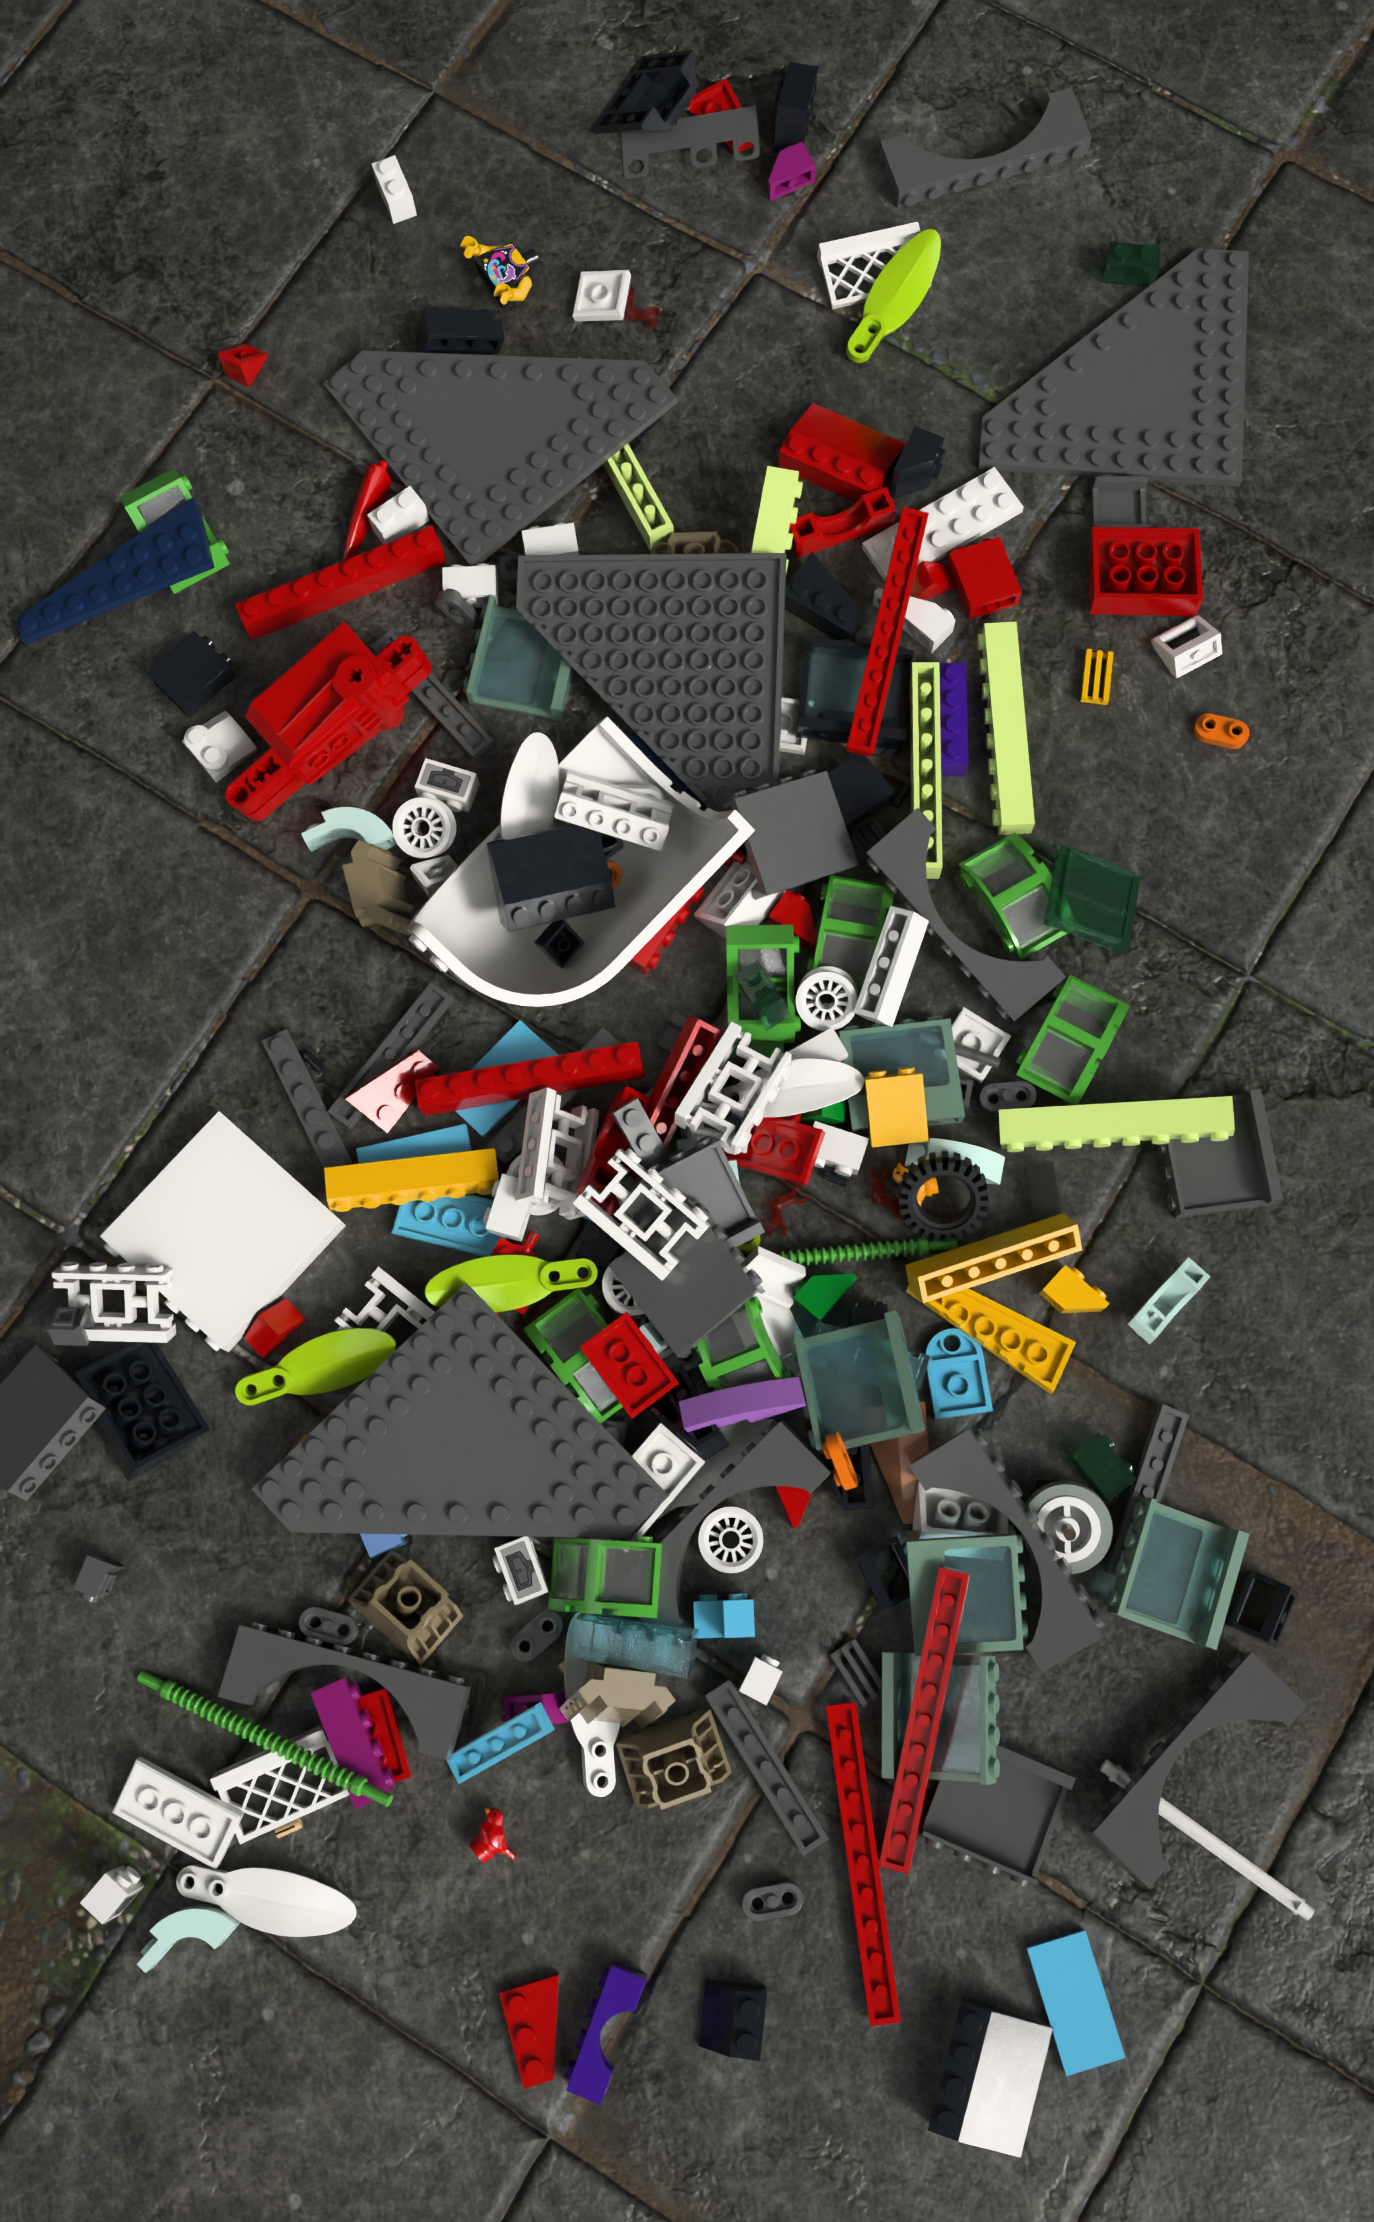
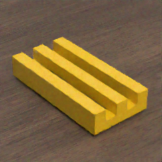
(1098, 656)

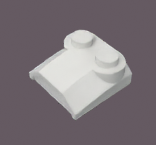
(219, 745)

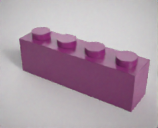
(351, 1737)

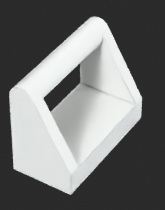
(1192, 653)

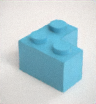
(724, 1618)

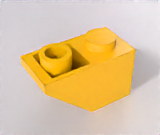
(1071, 1294)

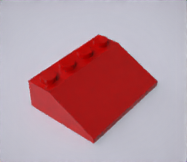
(839, 453)
(1145, 571)

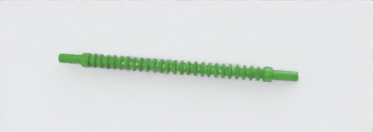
(921, 1246)
(358, 1785)

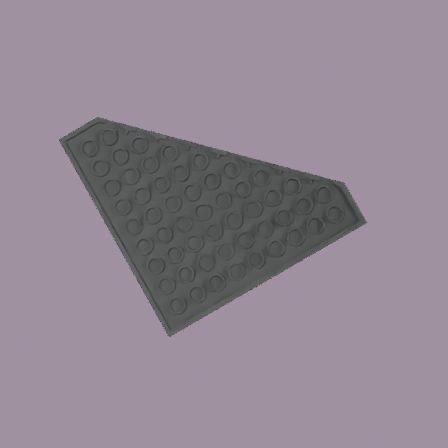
(1142, 391)
(495, 434)
(677, 651)
(461, 1441)

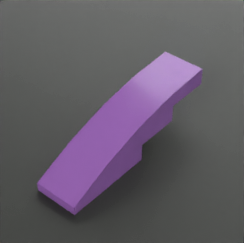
(742, 1402)

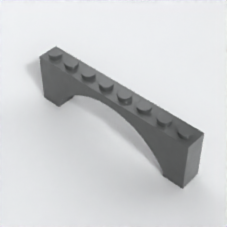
(922, 175)
(1011, 983)
(775, 1461)
(1066, 1617)
(430, 1702)
(1130, 1823)

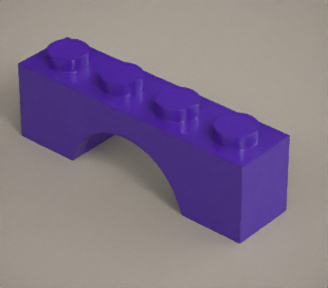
(953, 719)
(592, 2071)

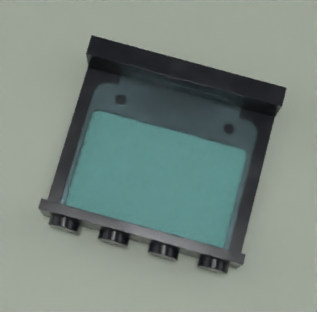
(831, 689)

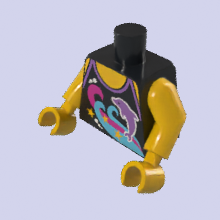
(502, 269)

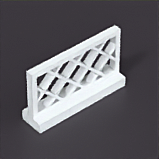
(856, 247)
(265, 1763)

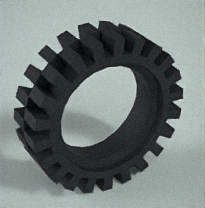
(943, 1226)

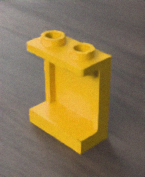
(896, 1107)

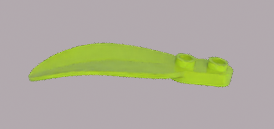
(896, 293)
(509, 1280)
(321, 1365)

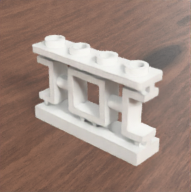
(614, 810)
(714, 1077)
(539, 1151)
(626, 1232)
(414, 1314)
(114, 1325)

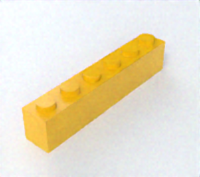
(411, 1179)
(993, 1257)

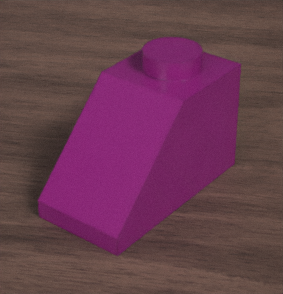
(791, 171)
(550, 1700)

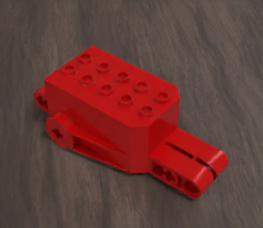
(324, 714)

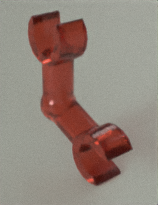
(641, 315)
(878, 1193)
(777, 1209)

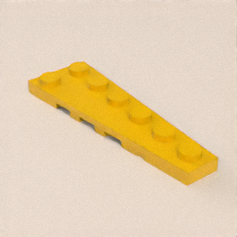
(1010, 1336)

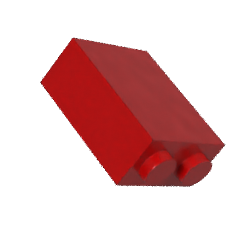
(984, 577)

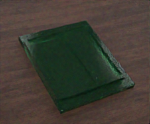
(1092, 899)

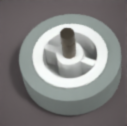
(1075, 1521)

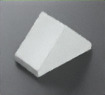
(433, 873)

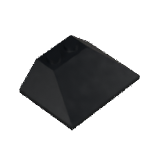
(652, 95)

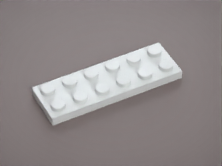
(953, 520)

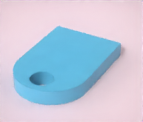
(957, 1378)

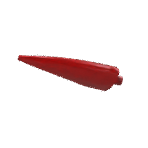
(369, 497)

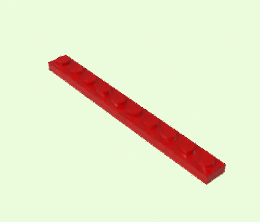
(887, 632)
(924, 1719)
(863, 1864)

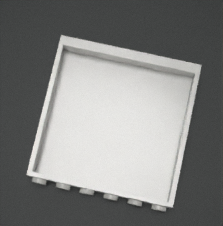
(228, 1230)

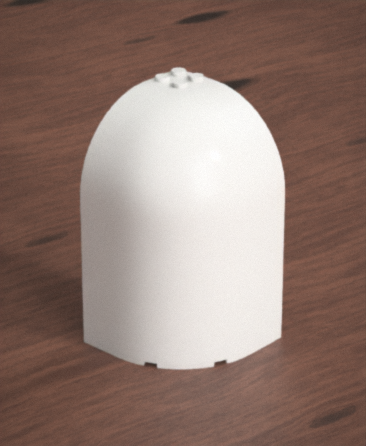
(463, 920)

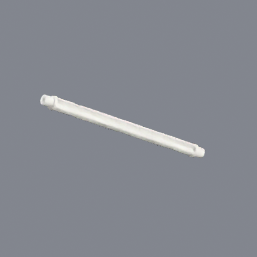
(1219, 1848)

